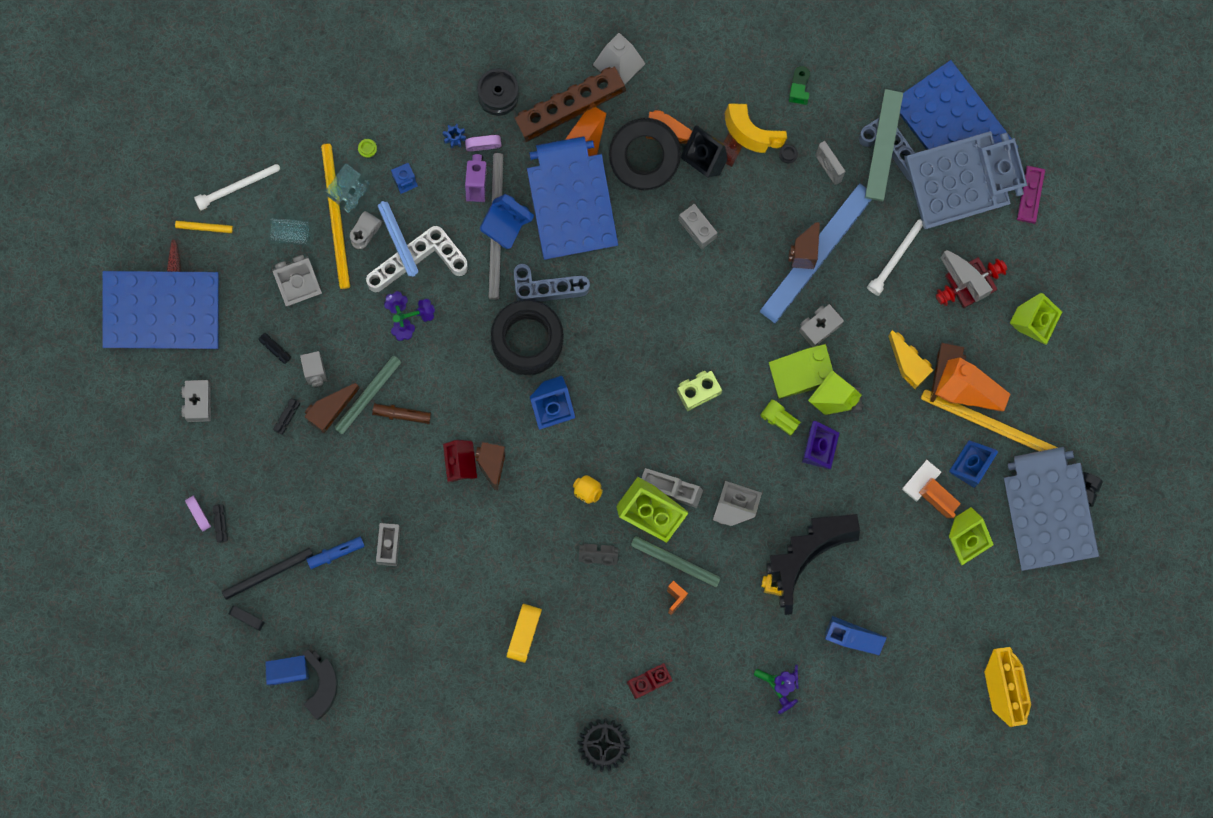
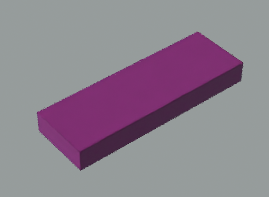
(1030, 200)

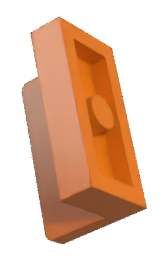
(940, 498)
(678, 593)

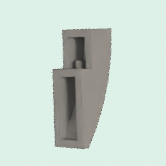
(966, 275)
(674, 487)

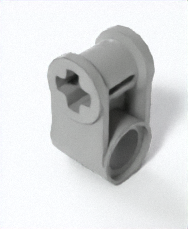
(365, 227)

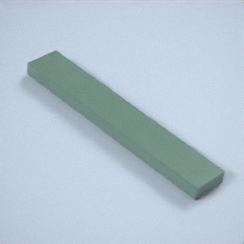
(884, 145)

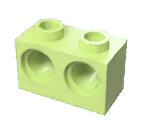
(701, 394)

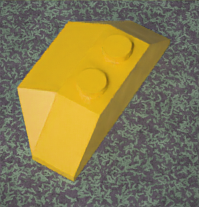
(1008, 687)

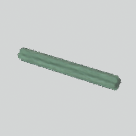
(367, 395)
(675, 561)

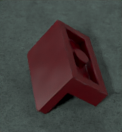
(459, 460)

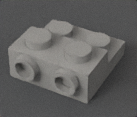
(296, 280)

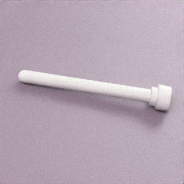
(203, 200)
(876, 285)

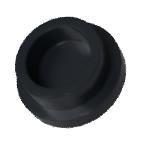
(788, 154)

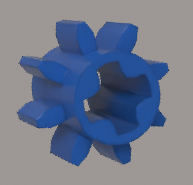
(457, 141)

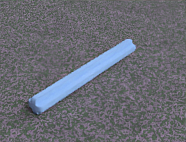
(398, 238)

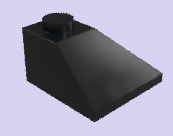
(705, 153)

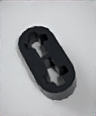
(246, 618)

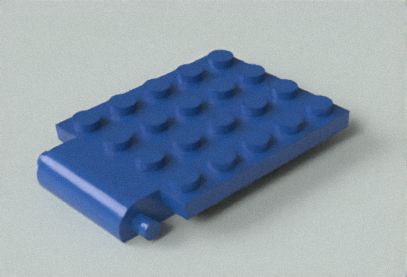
(571, 198)

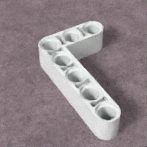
(431, 246)

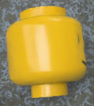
(587, 489)

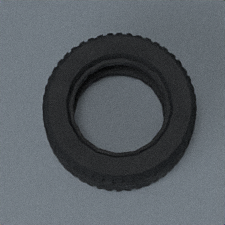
(527, 310)

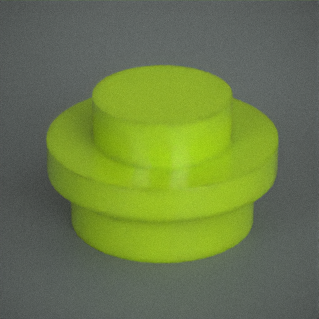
(367, 148)

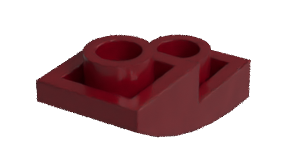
(649, 681)

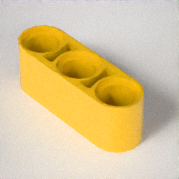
(524, 633)

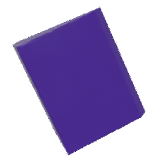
(820, 445)

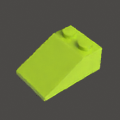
(800, 371)
(651, 510)

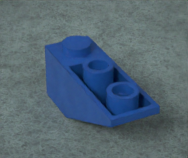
(853, 636)

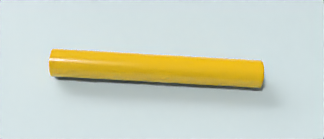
(204, 226)

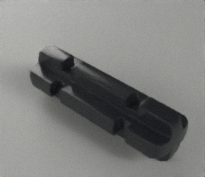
(274, 348)
(286, 416)
(220, 523)

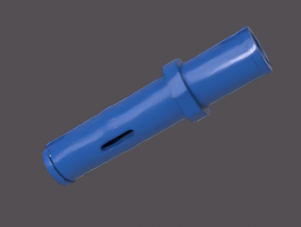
(335, 552)

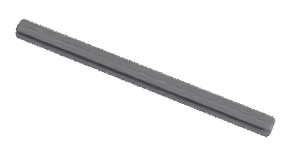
(495, 248)

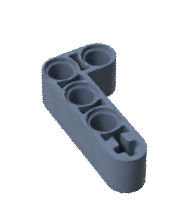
(902, 148)
(550, 284)

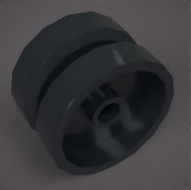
(508, 92)

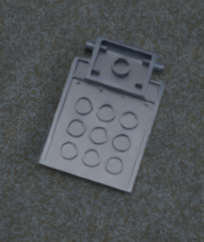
(965, 177)
(1050, 509)

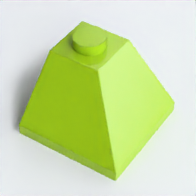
(1036, 318)
(834, 395)
(969, 536)

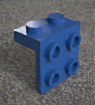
(505, 220)

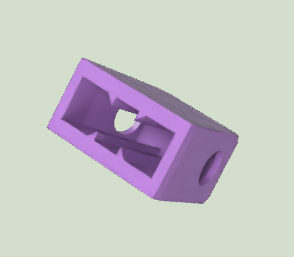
(476, 179)

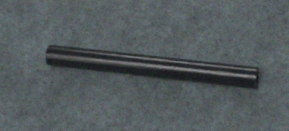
(268, 573)

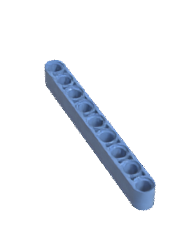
(828, 239)

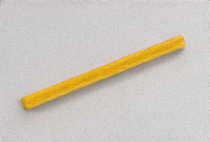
(336, 222)
(988, 423)

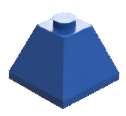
(552, 403)

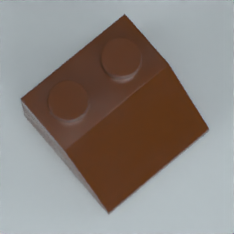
(805, 249)
(491, 461)

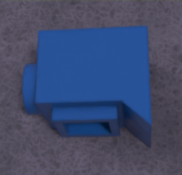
(404, 178)

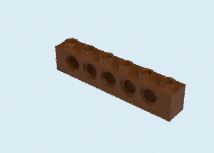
(565, 113)

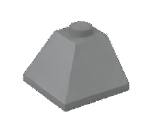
(622, 55)
(736, 504)

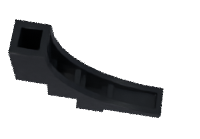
(822, 535)

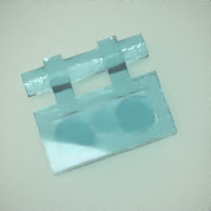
(341, 185)

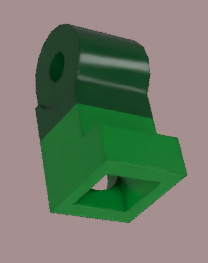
(799, 81)

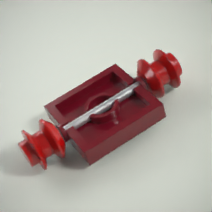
(963, 294)

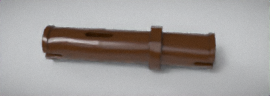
(401, 413)

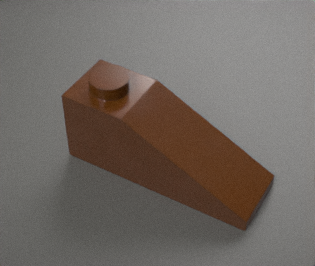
(945, 353)
(326, 410)

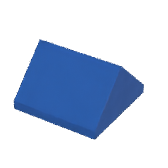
(973, 463)
(286, 670)

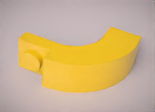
(747, 133)

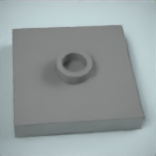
(830, 163)

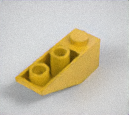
(910, 364)

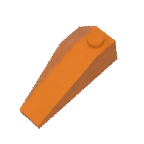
(590, 127)
(970, 386)

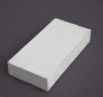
(920, 478)

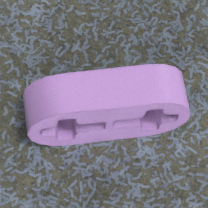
(483, 143)
(197, 513)

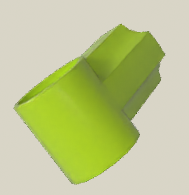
(776, 414)

